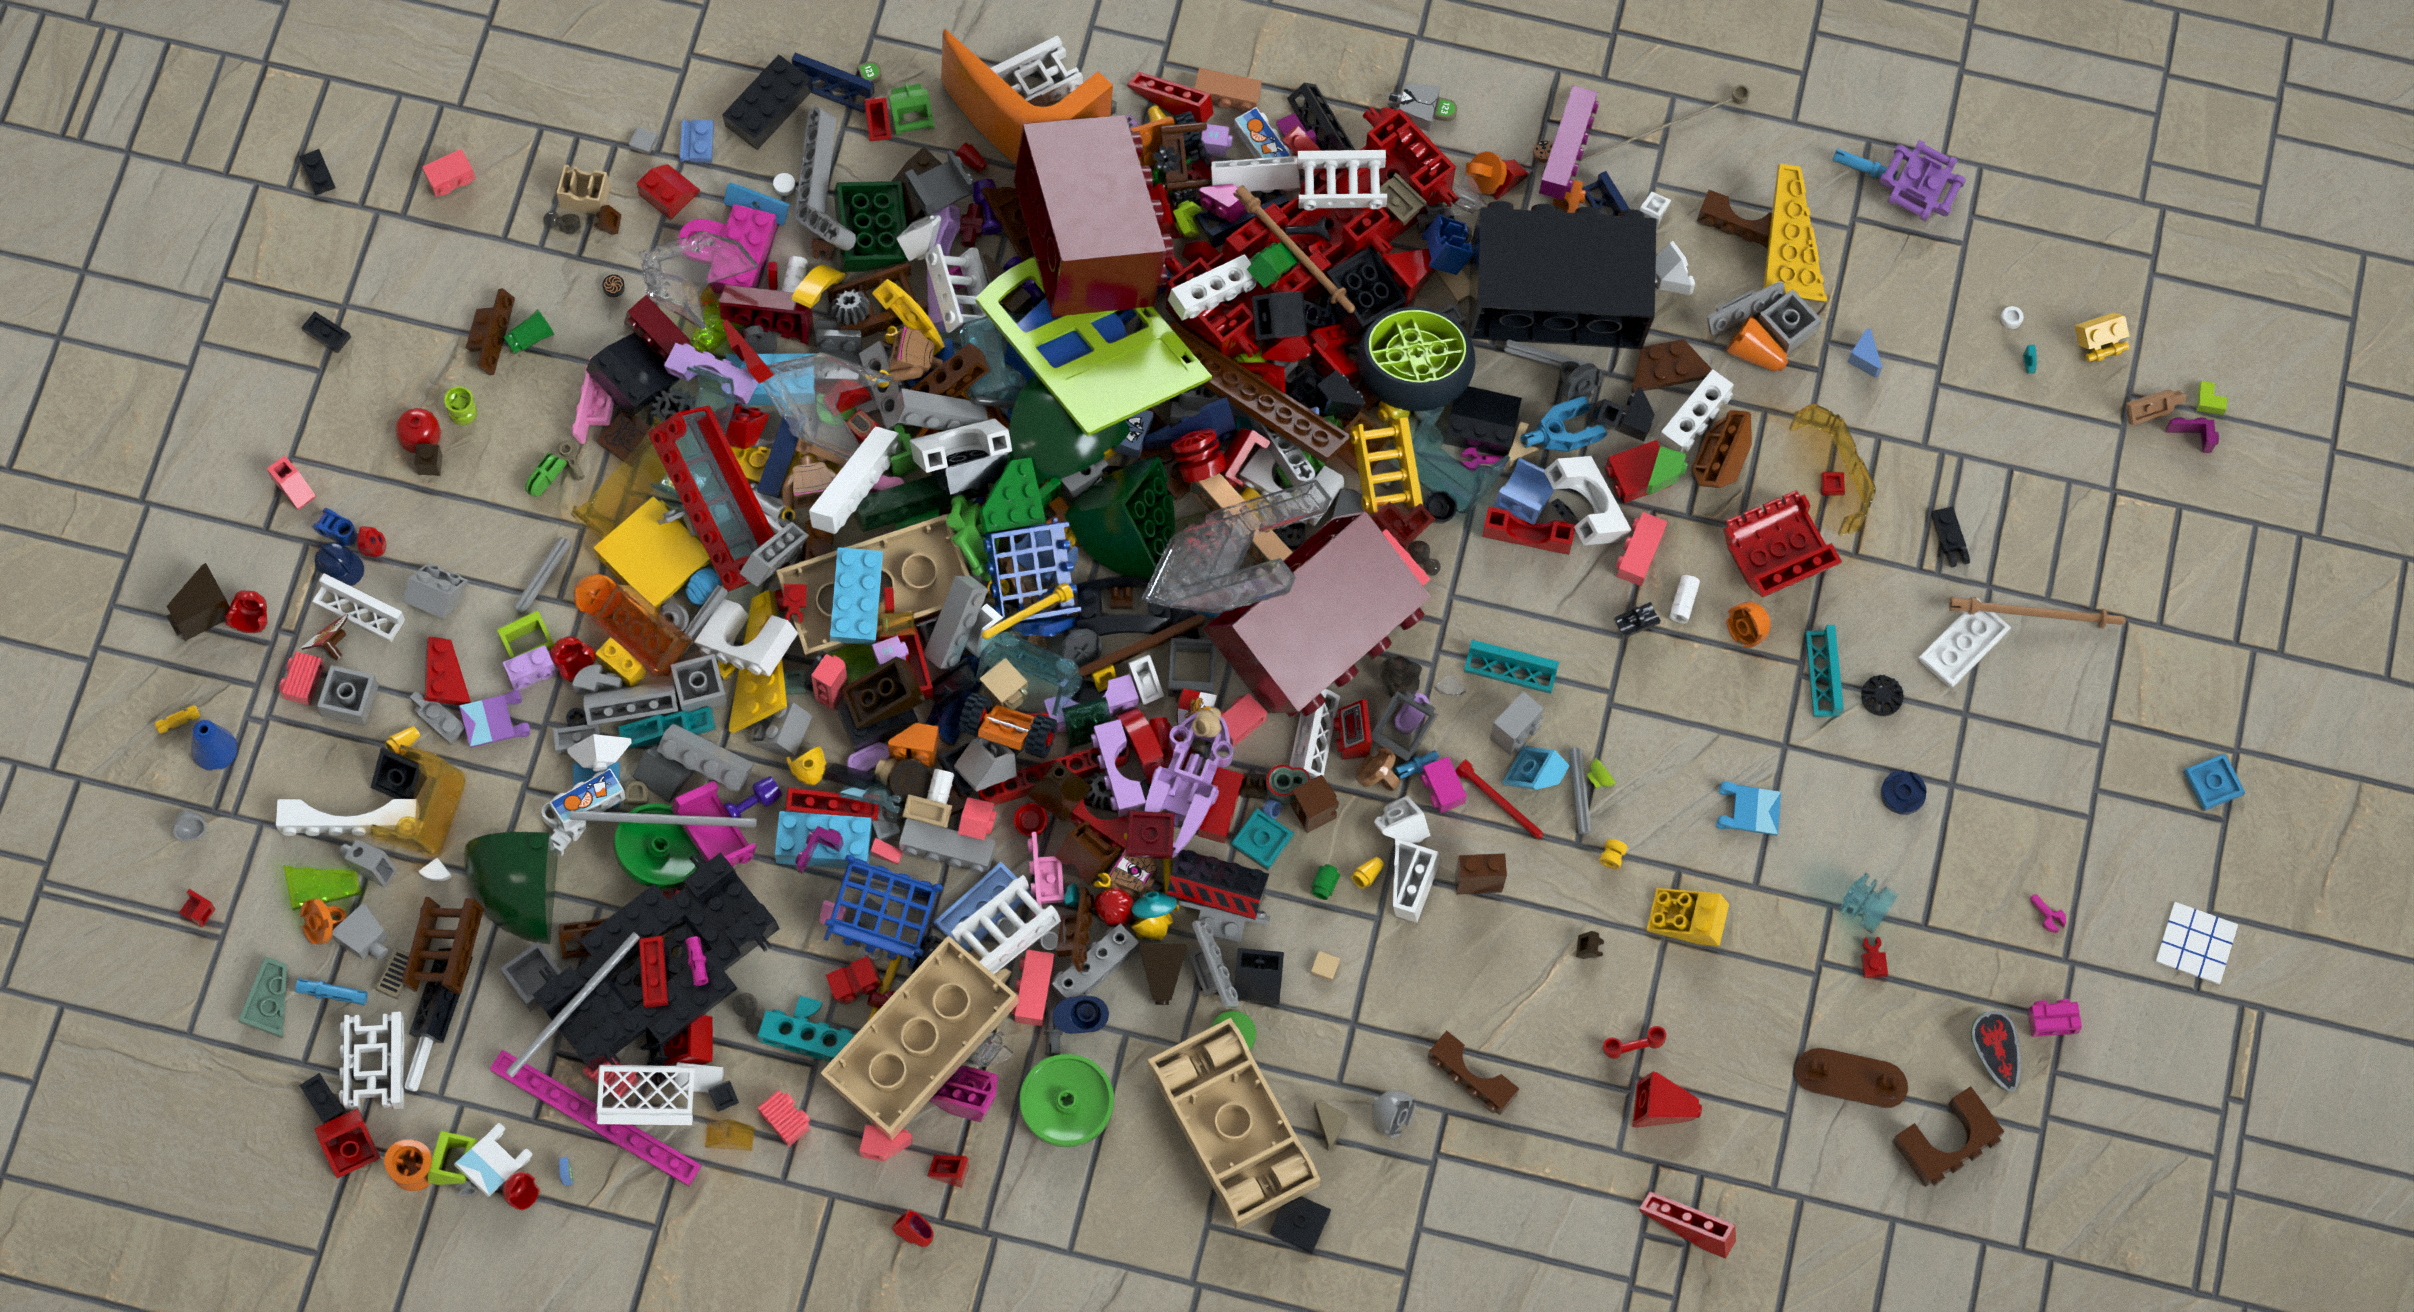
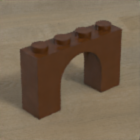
(1933, 1164)

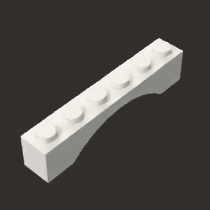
(297, 817)

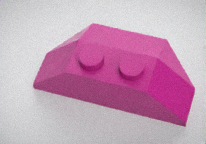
(967, 1093)

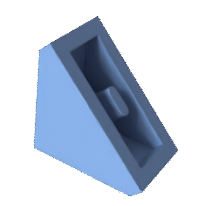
(1866, 355)

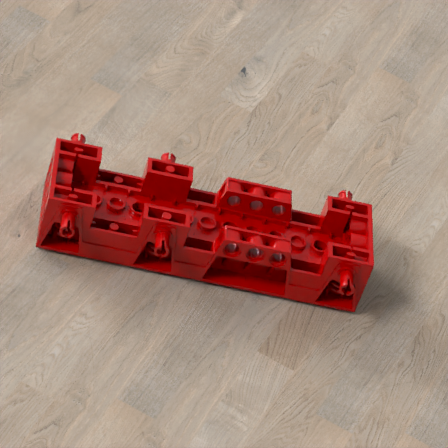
(1408, 153)

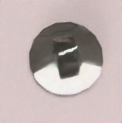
(1399, 675)

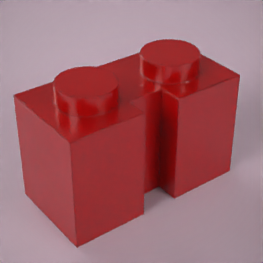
(854, 980)

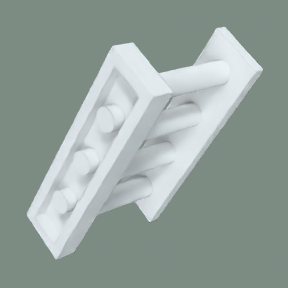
(1342, 159)
(972, 277)
(1018, 942)

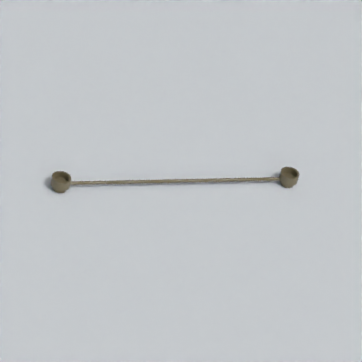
(1739, 95)

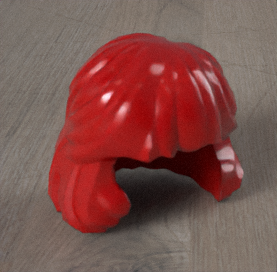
(247, 612)
(571, 656)
(1114, 907)

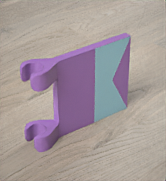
(490, 720)

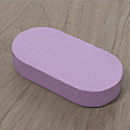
(1409, 717)
(868, 757)

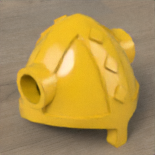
(810, 772)
(1152, 927)

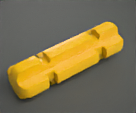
(177, 719)

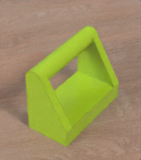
(521, 628)
(445, 1141)

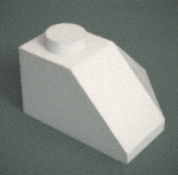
(919, 237)
(1672, 271)
(598, 751)
(1403, 821)

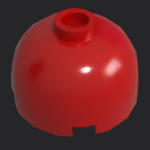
(418, 427)

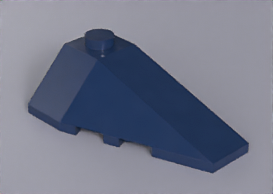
(1212, 416)

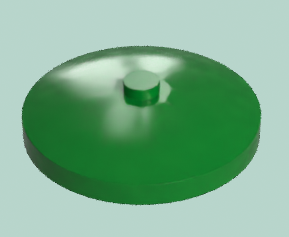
(654, 851)

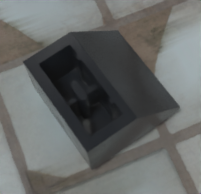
(1279, 316)
(1337, 398)
(1258, 975)

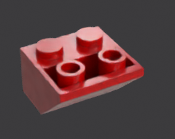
(745, 426)

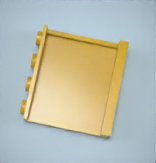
(652, 555)

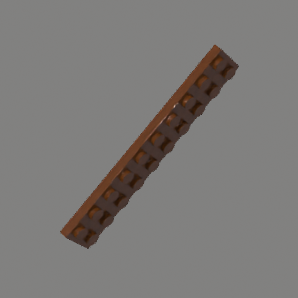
(1265, 401)

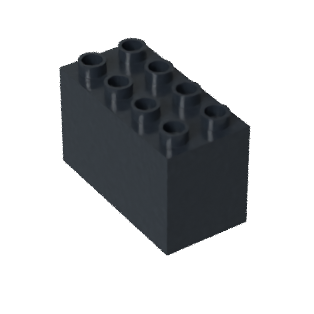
(1562, 276)

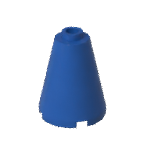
(212, 746)

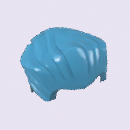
(701, 586)

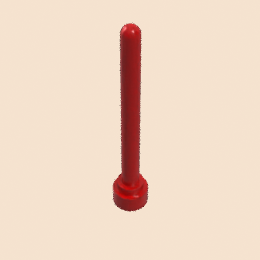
(1466, 771)

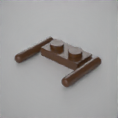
(1173, 136)

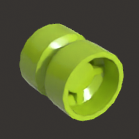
(460, 405)

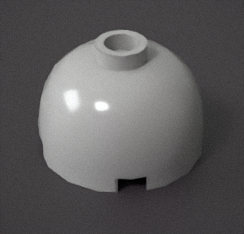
(1392, 1111)

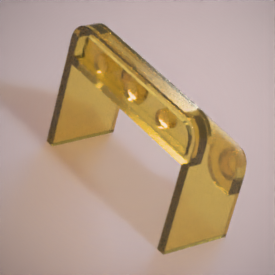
(432, 827)

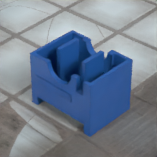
(1447, 244)

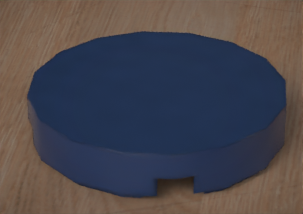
(1903, 792)

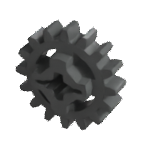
(676, 400)

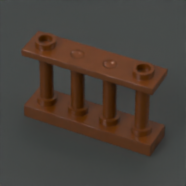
(877, 323)
(459, 955)

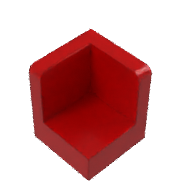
(197, 908)

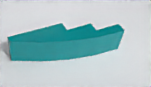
(651, 729)

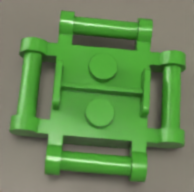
(970, 534)

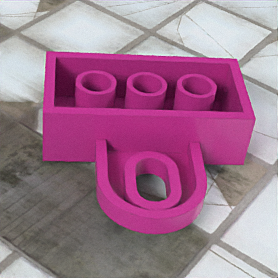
(748, 226)

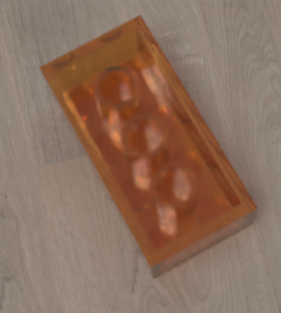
(642, 630)

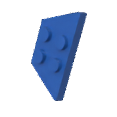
(1045, 626)

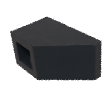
(1639, 417)

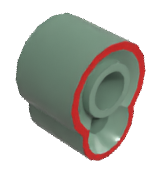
(1283, 780)

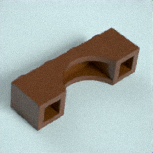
(1718, 213)
(1494, 1092)

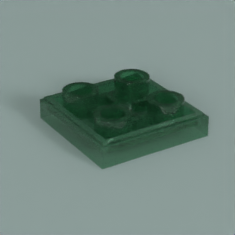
(1082, 718)

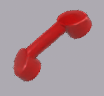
(1614, 1048)

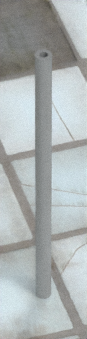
(663, 819)
(572, 1005)

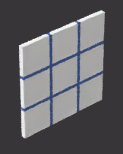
(2196, 943)

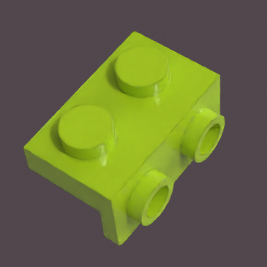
(1185, 222)

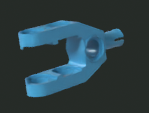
(1552, 432)

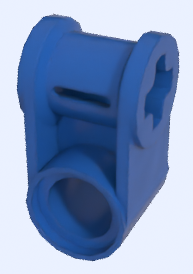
(333, 525)

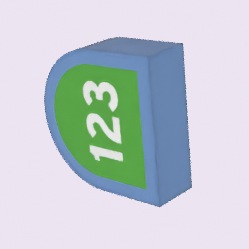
(566, 1171)

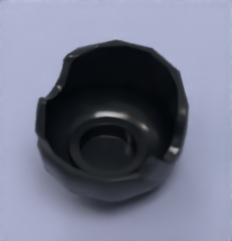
(1441, 506)

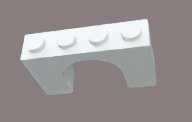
(932, 449)
(1262, 470)
(1583, 475)
(760, 654)

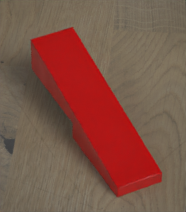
(745, 353)

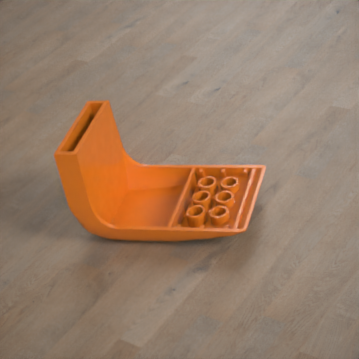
(1002, 111)

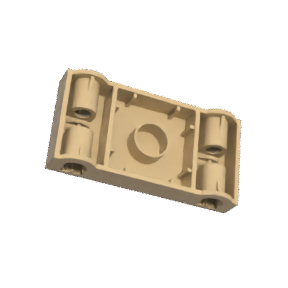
(1233, 1123)

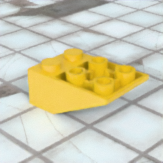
(1689, 916)

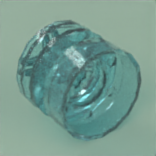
(1868, 902)

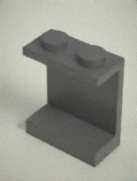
(940, 185)

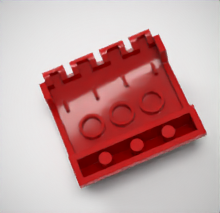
(1778, 544)

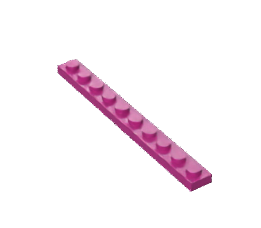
(583, 1112)

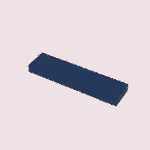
(778, 462)

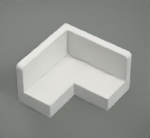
(986, 618)

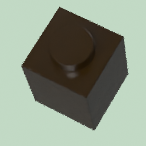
(428, 459)

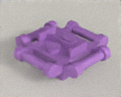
(1922, 180)

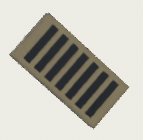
(391, 980)

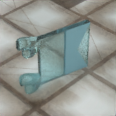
(876, 794)

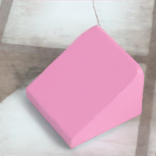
(826, 911)

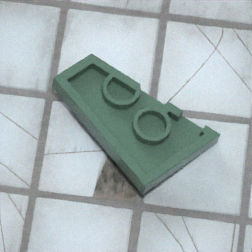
(266, 1000)

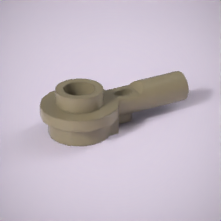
(568, 451)

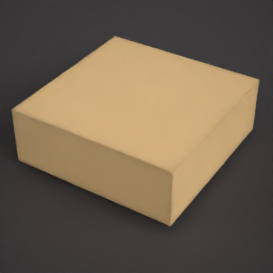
(1325, 966)

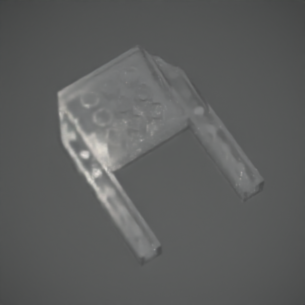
(1204, 560)

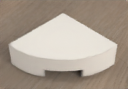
(435, 871)

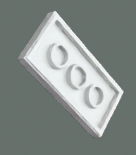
(1963, 645)

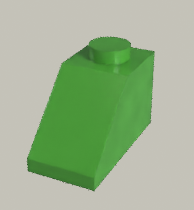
(1666, 470)

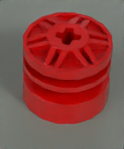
(1199, 455)

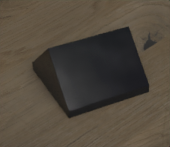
(397, 776)

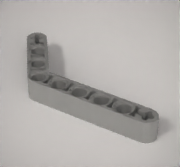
(815, 180)
(1286, 454)

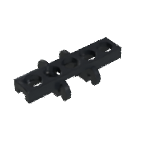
(659, 1061)

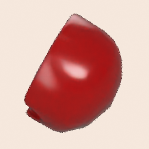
(1030, 819)
(520, 1190)

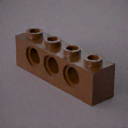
(955, 373)

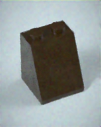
(197, 605)

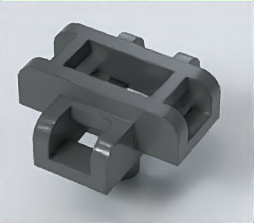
(1425, 220)

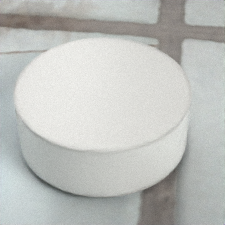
(784, 184)
(2011, 317)

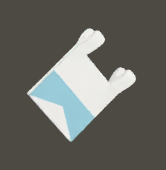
(489, 1164)

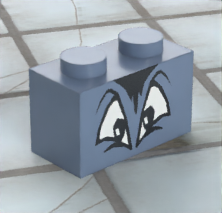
(1139, 428)

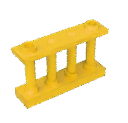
(1403, 453)

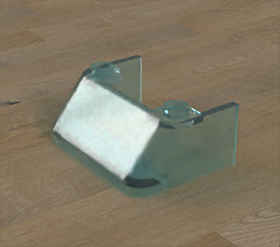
(1000, 381)
(1443, 473)
(1034, 661)

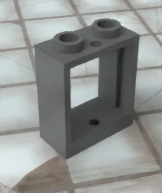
(1200, 645)
(1395, 747)

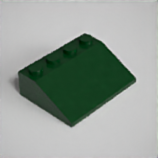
(876, 218)

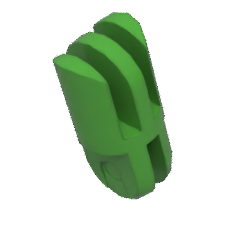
(544, 474)

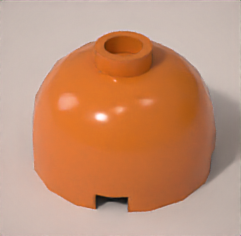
(1748, 623)

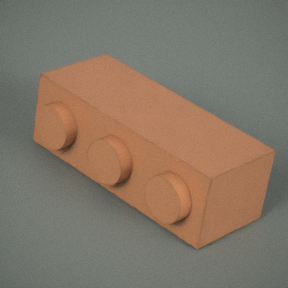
(1229, 89)

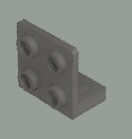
(840, 343)

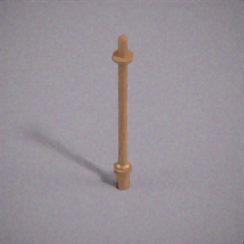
(1253, 205)
(1973, 606)

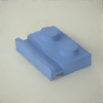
(697, 141)

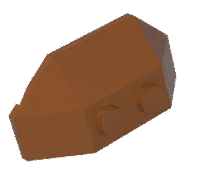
(1724, 450)

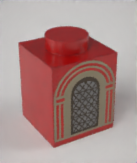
(861, 425)

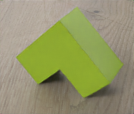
(2209, 402)

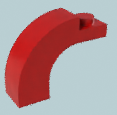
(1142, 741)

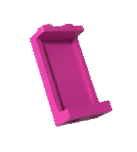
(712, 839)

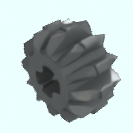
(850, 307)
(1095, 794)

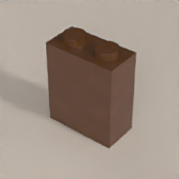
(1480, 873)

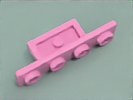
(593, 409)
(1048, 876)

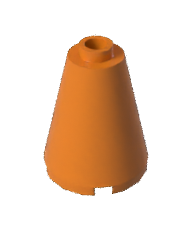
(1757, 346)

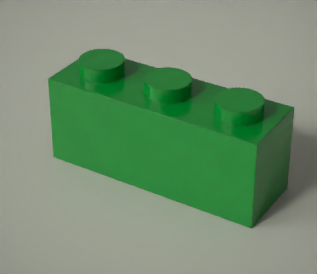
(1272, 264)

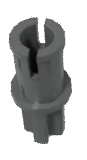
(1052, 1036)

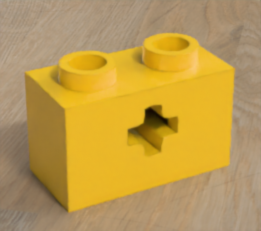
(620, 662)

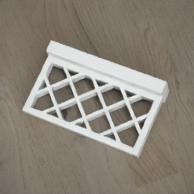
(645, 1115)

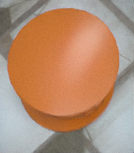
(408, 1164)

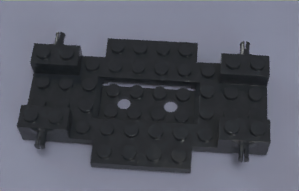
(613, 1015)

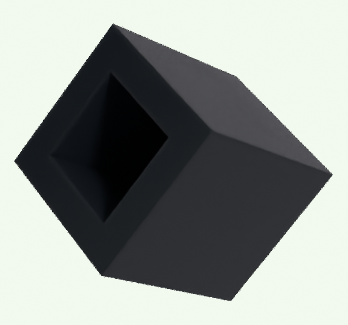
(1607, 414)

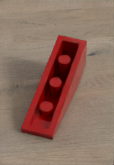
(1173, 96)
(828, 803)
(1694, 1225)

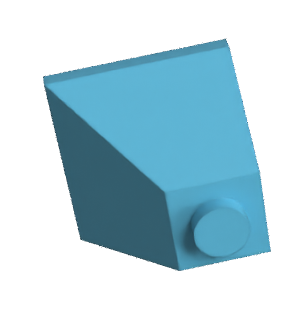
(1536, 769)

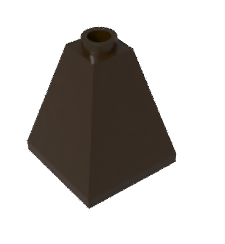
(1059, 791)
(1162, 968)

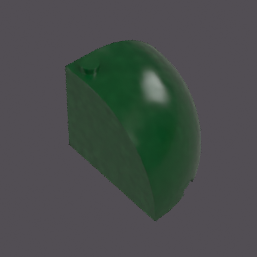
(1052, 438)
(1126, 518)
(514, 881)

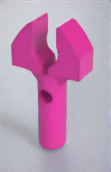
(1477, 459)
(2049, 914)

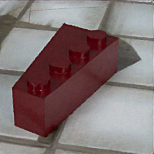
(767, 309)
(654, 327)

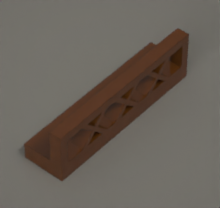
(576, 931)

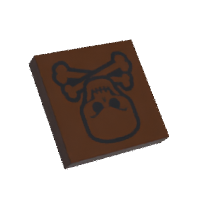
(623, 435)

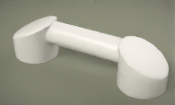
(1048, 940)

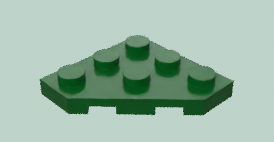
(1013, 500)

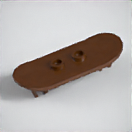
(1851, 1077)

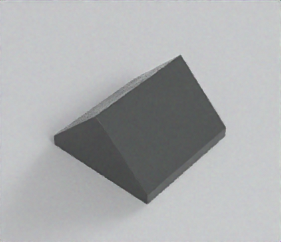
(660, 774)

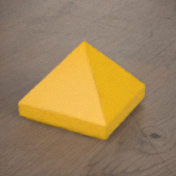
(1102, 677)

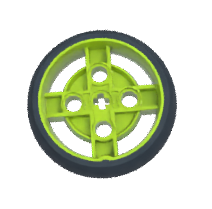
(1416, 358)

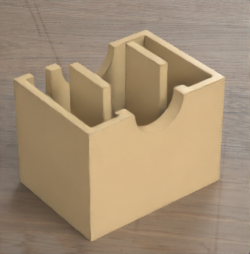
(587, 190)
(1005, 686)

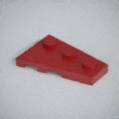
(443, 674)

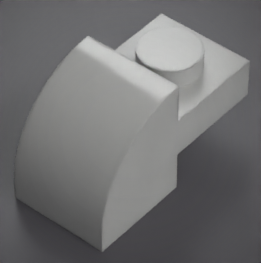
(593, 679)

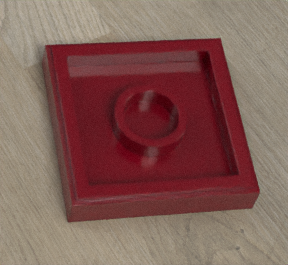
(1150, 834)

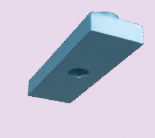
(748, 198)

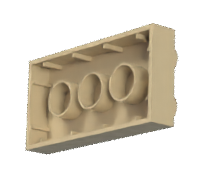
(915, 563)
(920, 1037)

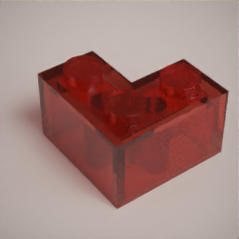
(1403, 528)

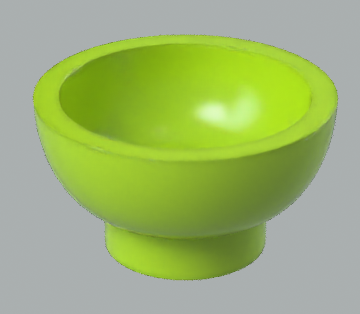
(1599, 775)

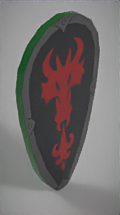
(1998, 1047)

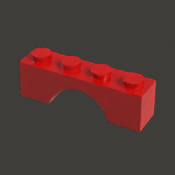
(1550, 536)
(1110, 831)

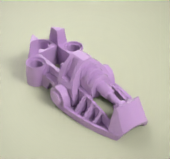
(1185, 791)

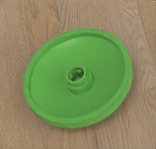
(1066, 1100)

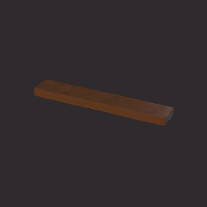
(1143, 645)

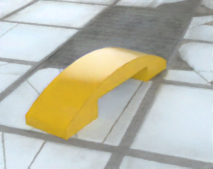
(816, 282)
(908, 311)

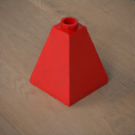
(1169, 219)
(1410, 271)
(1663, 1102)

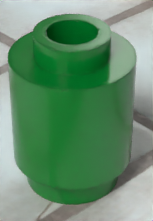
(1325, 881)

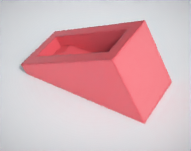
(885, 851)

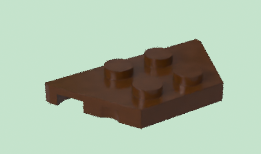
(1008, 212)
(1668, 365)

